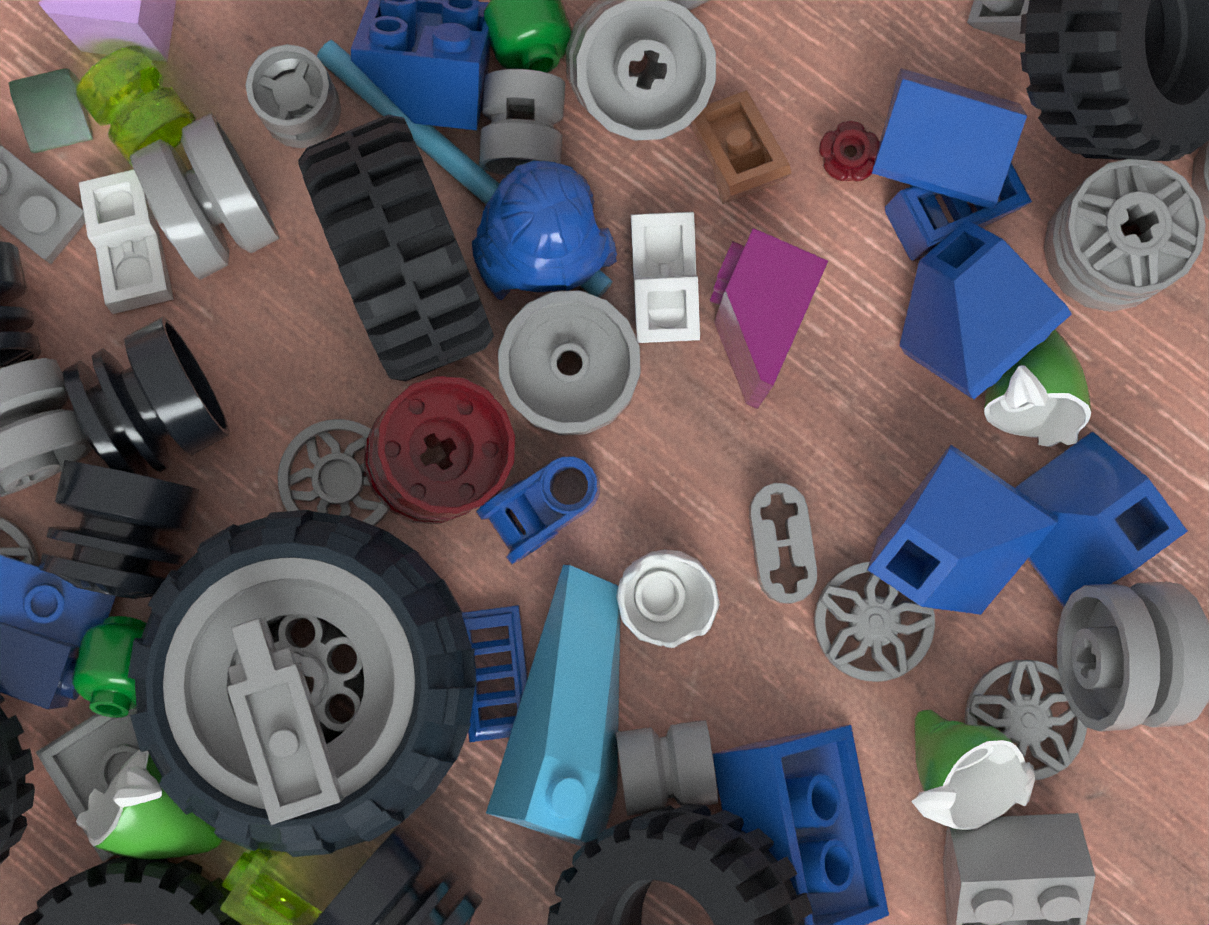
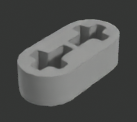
(798, 541)

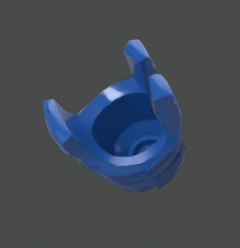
(541, 232)

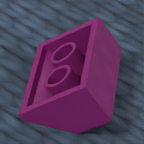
(762, 303)

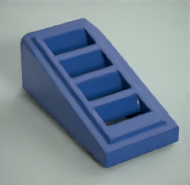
(923, 225)
(505, 616)

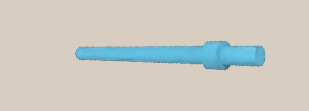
(428, 140)

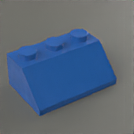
(815, 809)

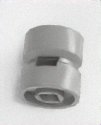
(293, 96)
(518, 141)
(667, 767)

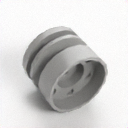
(1093, 256)

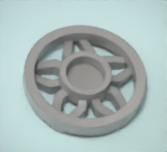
(335, 477)
(873, 624)
(1027, 717)

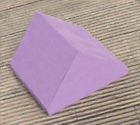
(115, 24)

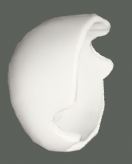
(667, 598)

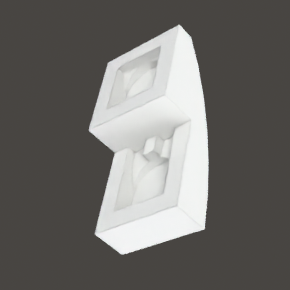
(125, 242)
(665, 277)

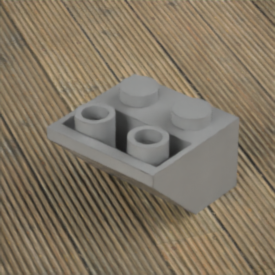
(1018, 872)

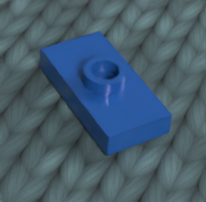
(48, 603)

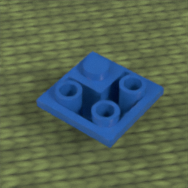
(427, 57)
(976, 310)
(1106, 517)
(959, 537)

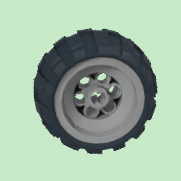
(357, 590)

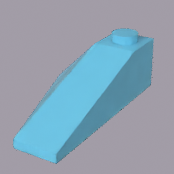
(563, 742)

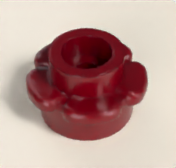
(835, 160)

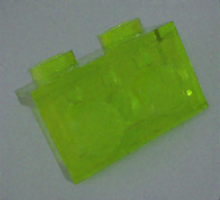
(259, 898)

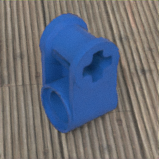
(537, 508)

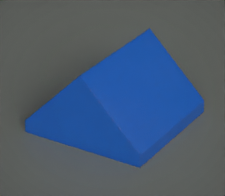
(948, 138)

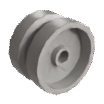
(666, 92)
(199, 199)
(534, 349)
(33, 426)
(1134, 655)

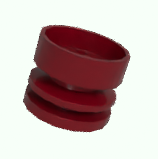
(465, 425)

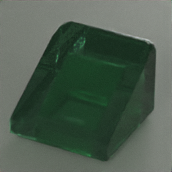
(50, 110)

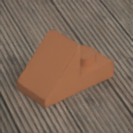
(740, 147)

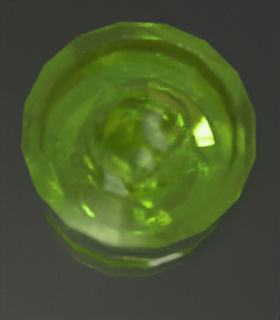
(130, 97)

